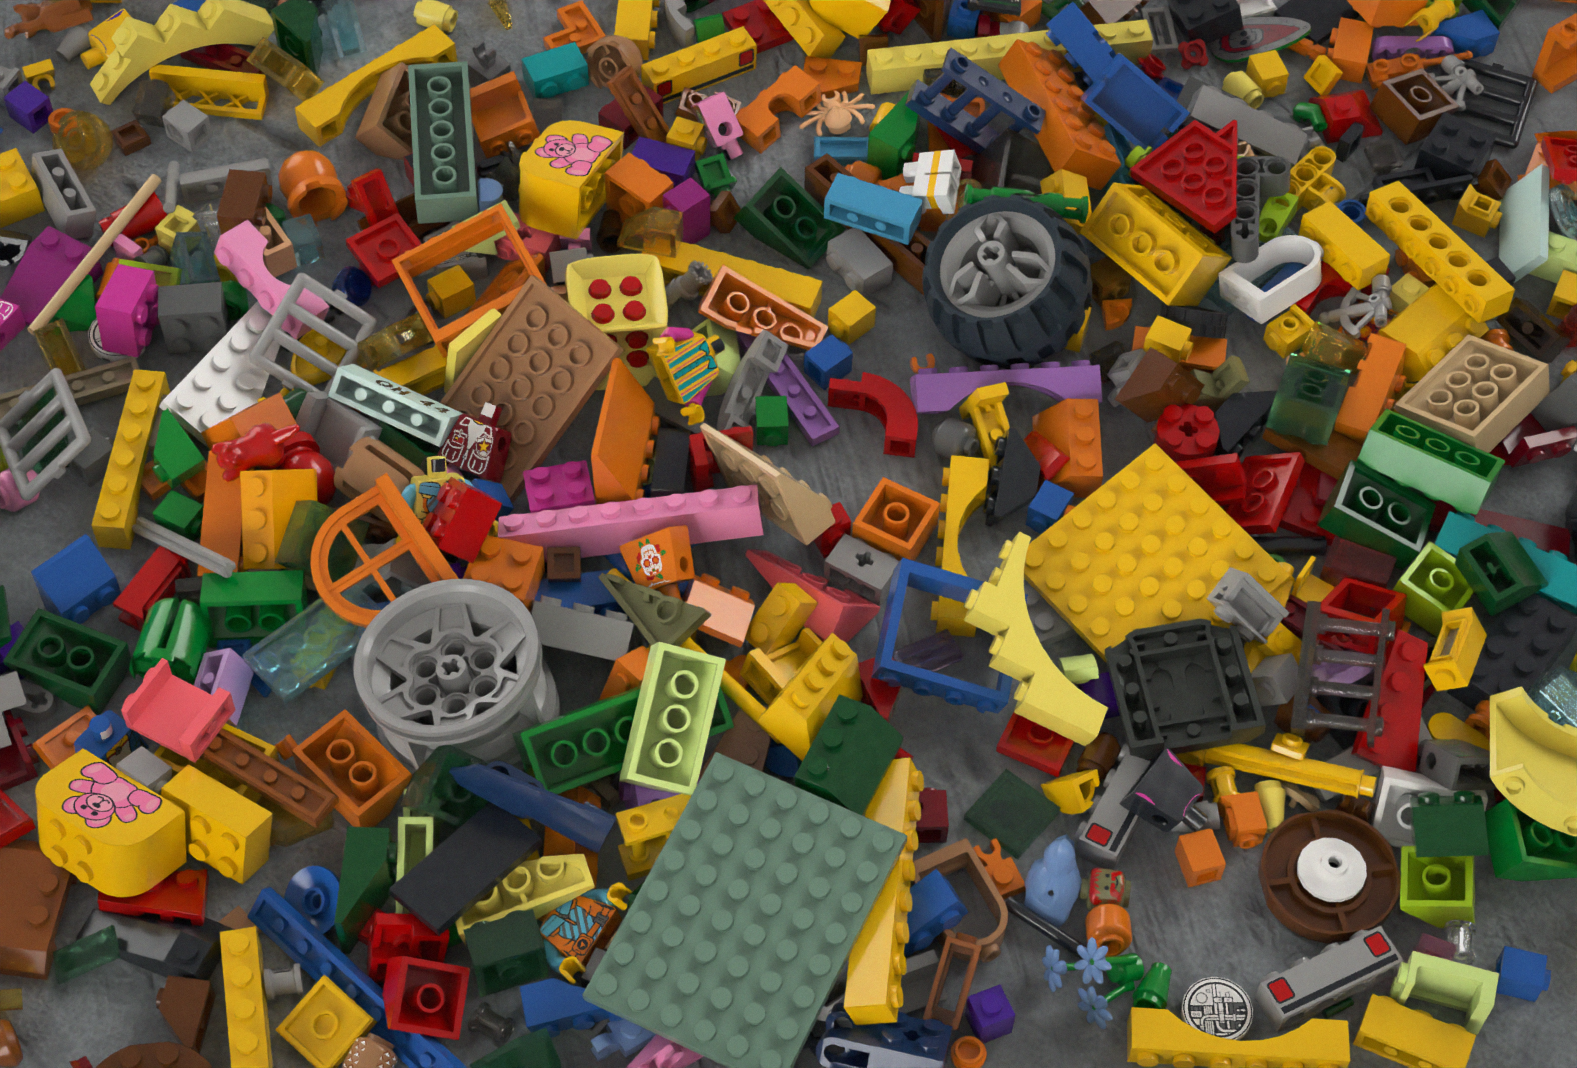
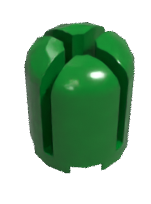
(172, 635)

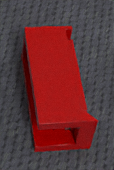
(151, 585)

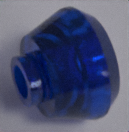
(353, 283)

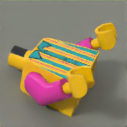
(686, 367)

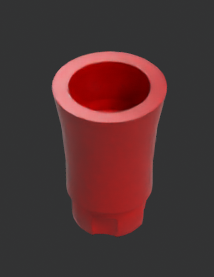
(143, 221)

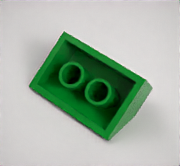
(251, 603)

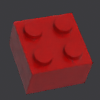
(461, 519)

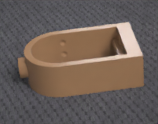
(952, 859)

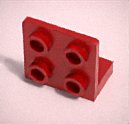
(702, 461)

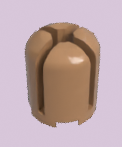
(369, 462)

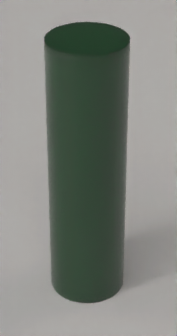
(1333, 1010)

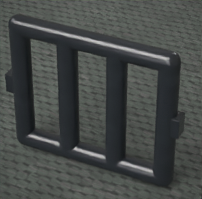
(1522, 102)

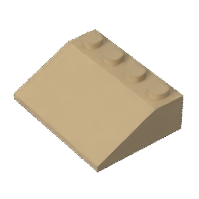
(1477, 393)
(782, 498)

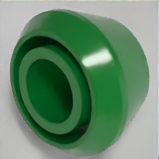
(236, 299)

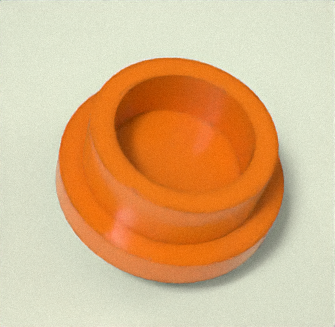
(968, 1052)

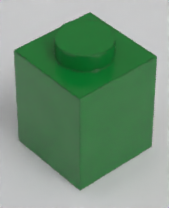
(771, 420)
(180, 515)

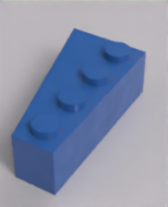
(1082, 42)

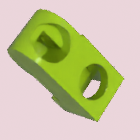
(1276, 217)

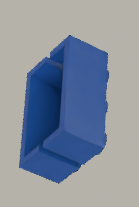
(1134, 104)

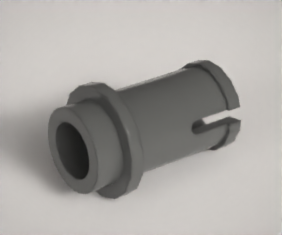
(154, 255)

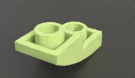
(1079, 668)

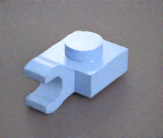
(622, 1036)

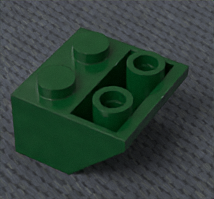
(1499, 570)

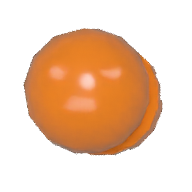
(312, 186)

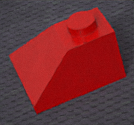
(1343, 110)

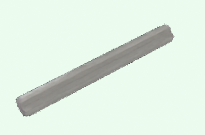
(184, 547)

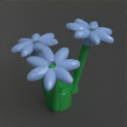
(1119, 969)

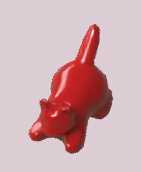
(259, 447)

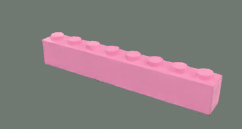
(604, 527)

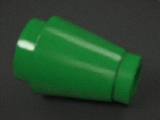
(1153, 988)

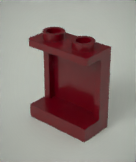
(16, 759)

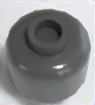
(955, 438)

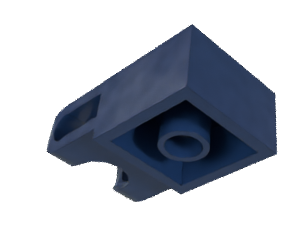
(884, 1045)

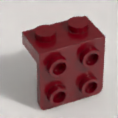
(1531, 443)

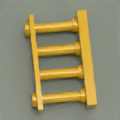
(646, 832)

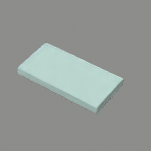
(1525, 223)

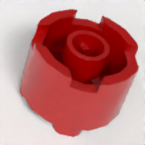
(1187, 432)

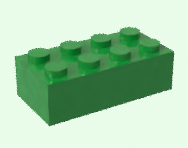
(1430, 462)

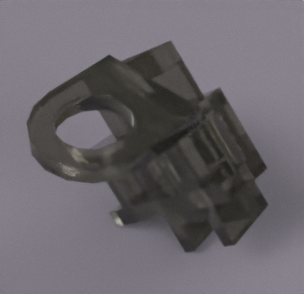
(508, 174)

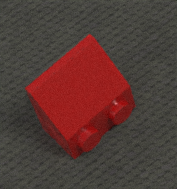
(425, 996)

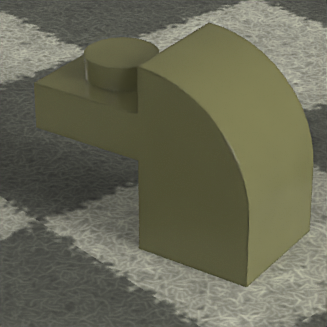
(1221, 383)

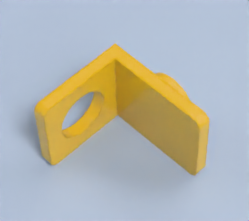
(1309, 586)

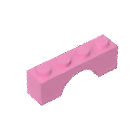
(242, 254)

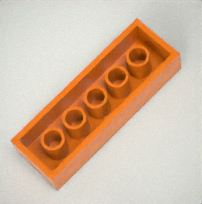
(1069, 129)

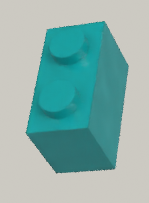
(555, 71)

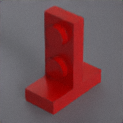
(371, 196)

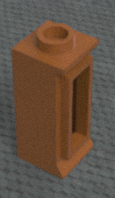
(965, 945)

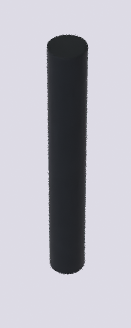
(1043, 926)

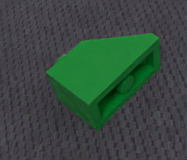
(174, 453)

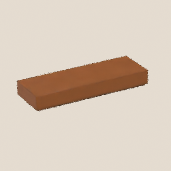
(638, 105)

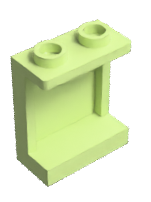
(1447, 985)

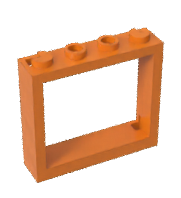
(449, 245)

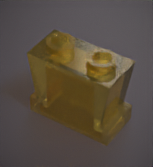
(285, 70)

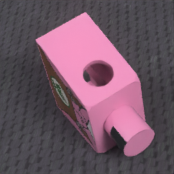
(712, 113)

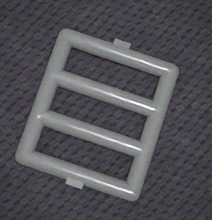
(289, 306)
(73, 420)

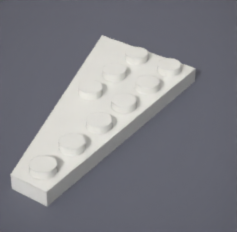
(224, 378)

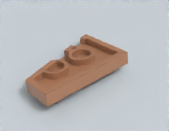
(744, 743)

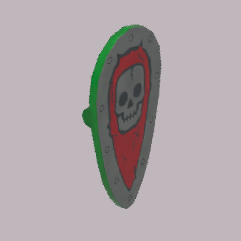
(1259, 36)

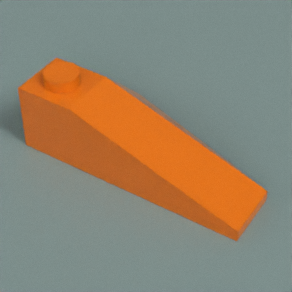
(749, 309)

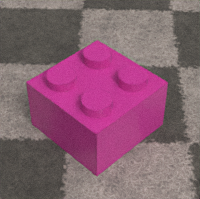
(128, 310)
(558, 486)

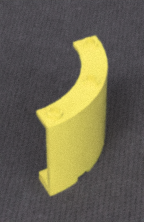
(1534, 760)

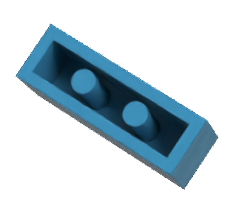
(873, 208)

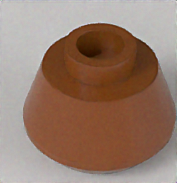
(10, 1047)

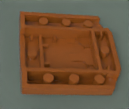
(30, 908)

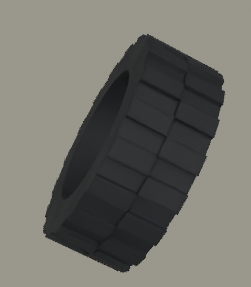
(1202, 321)

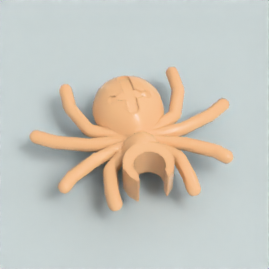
(836, 113)

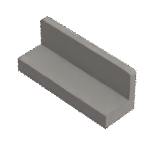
(210, 182)

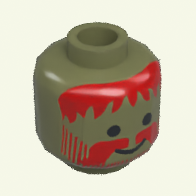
(1105, 887)

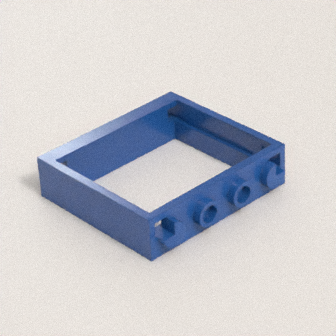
(923, 681)

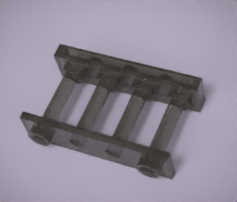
(1313, 654)

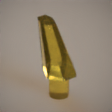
(501, 10)

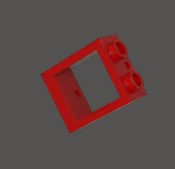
(1359, 597)

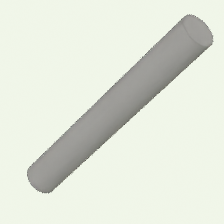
(171, 187)

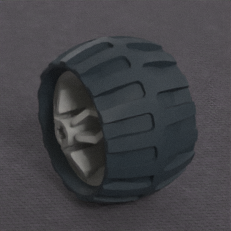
(974, 267)

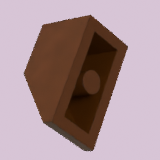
(186, 1009)

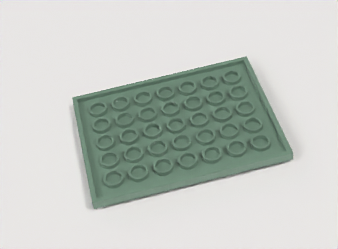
(746, 918)

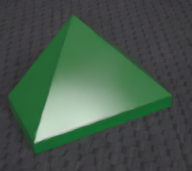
(79, 308)

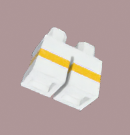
(934, 179)

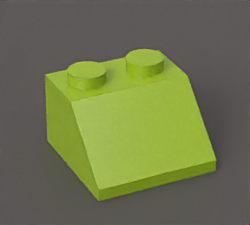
(1437, 887)

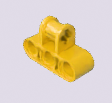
(1312, 180)

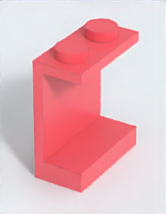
(176, 712)

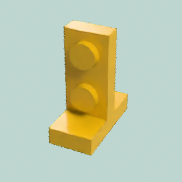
(988, 416)

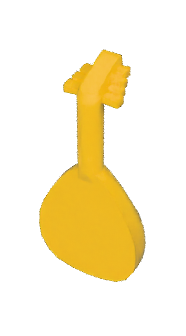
(308, 371)

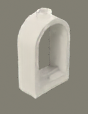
(1260, 305)

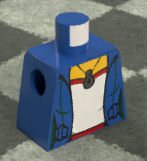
(109, 738)

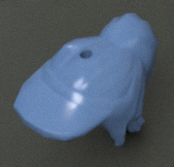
(1057, 873)

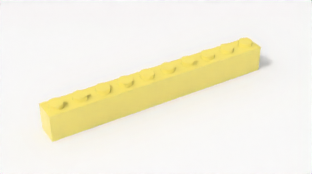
(900, 66)

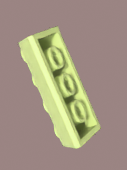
(672, 719)

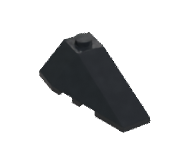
(162, 945)

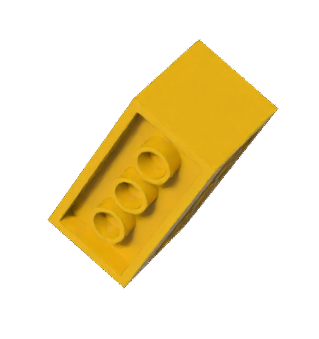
(1155, 245)

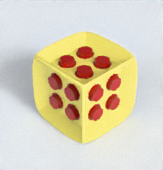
(625, 301)

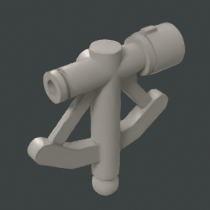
(1458, 78)
(1374, 305)

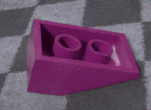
(44, 270)

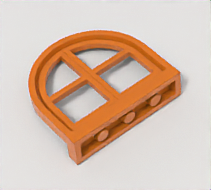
(413, 539)

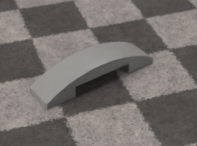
(749, 380)

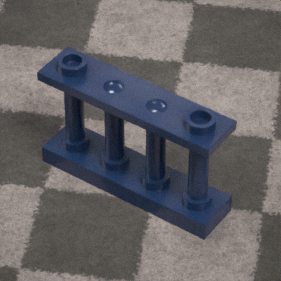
(959, 123)

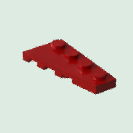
(1398, 705)

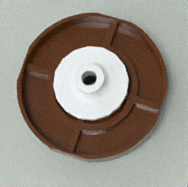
(1329, 875)

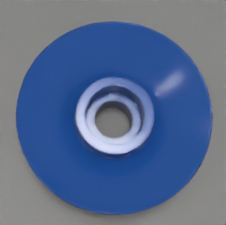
(305, 893)

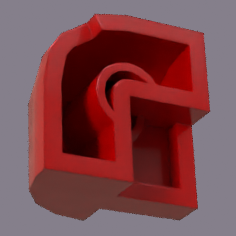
(401, 936)

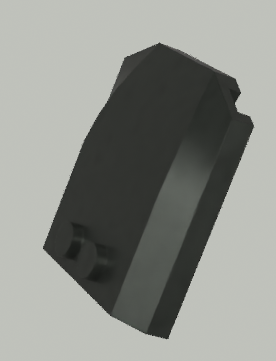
(1184, 688)

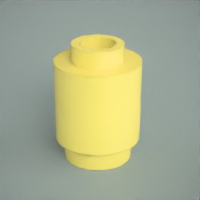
(435, 12)
(1244, 87)

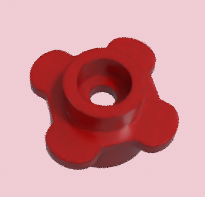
(1196, 46)
(1152, 66)

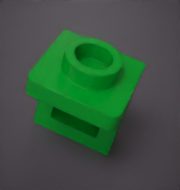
(714, 174)

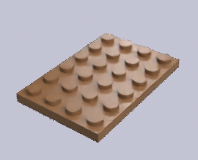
(539, 369)

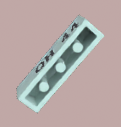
(393, 404)

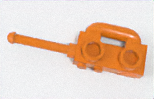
(1385, 69)

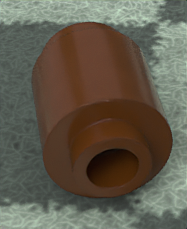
(1100, 755)

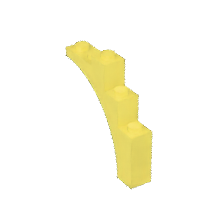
(177, 31)
(1043, 690)

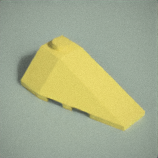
(532, 885)

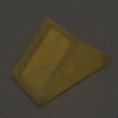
(58, 348)

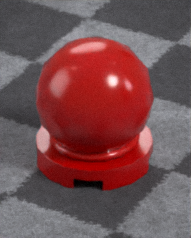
(304, 453)

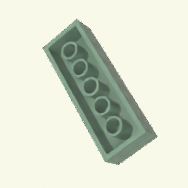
(442, 142)

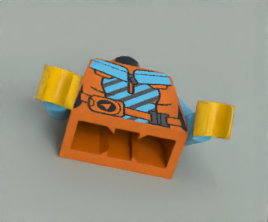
(579, 927)

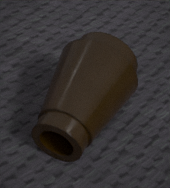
(609, 231)

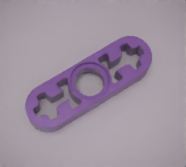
(1387, 46)

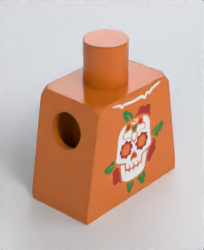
(661, 560)

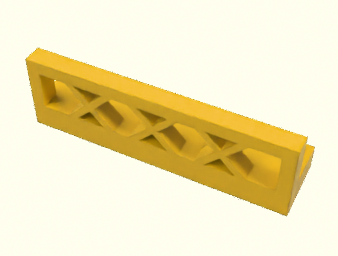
(216, 85)

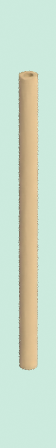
(95, 253)

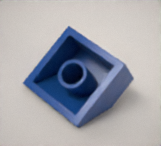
(76, 581)

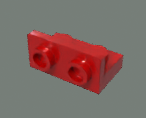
(1219, 477)

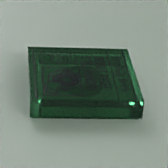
(1012, 813)

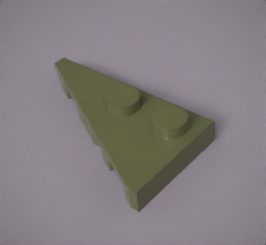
(655, 614)

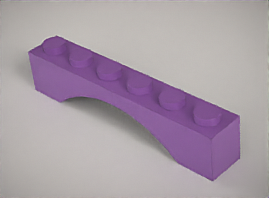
(941, 391)

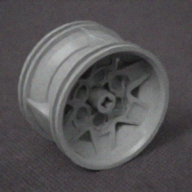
(442, 664)

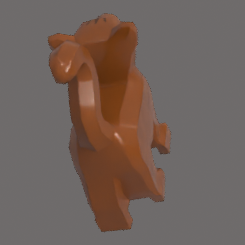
(49, 15)

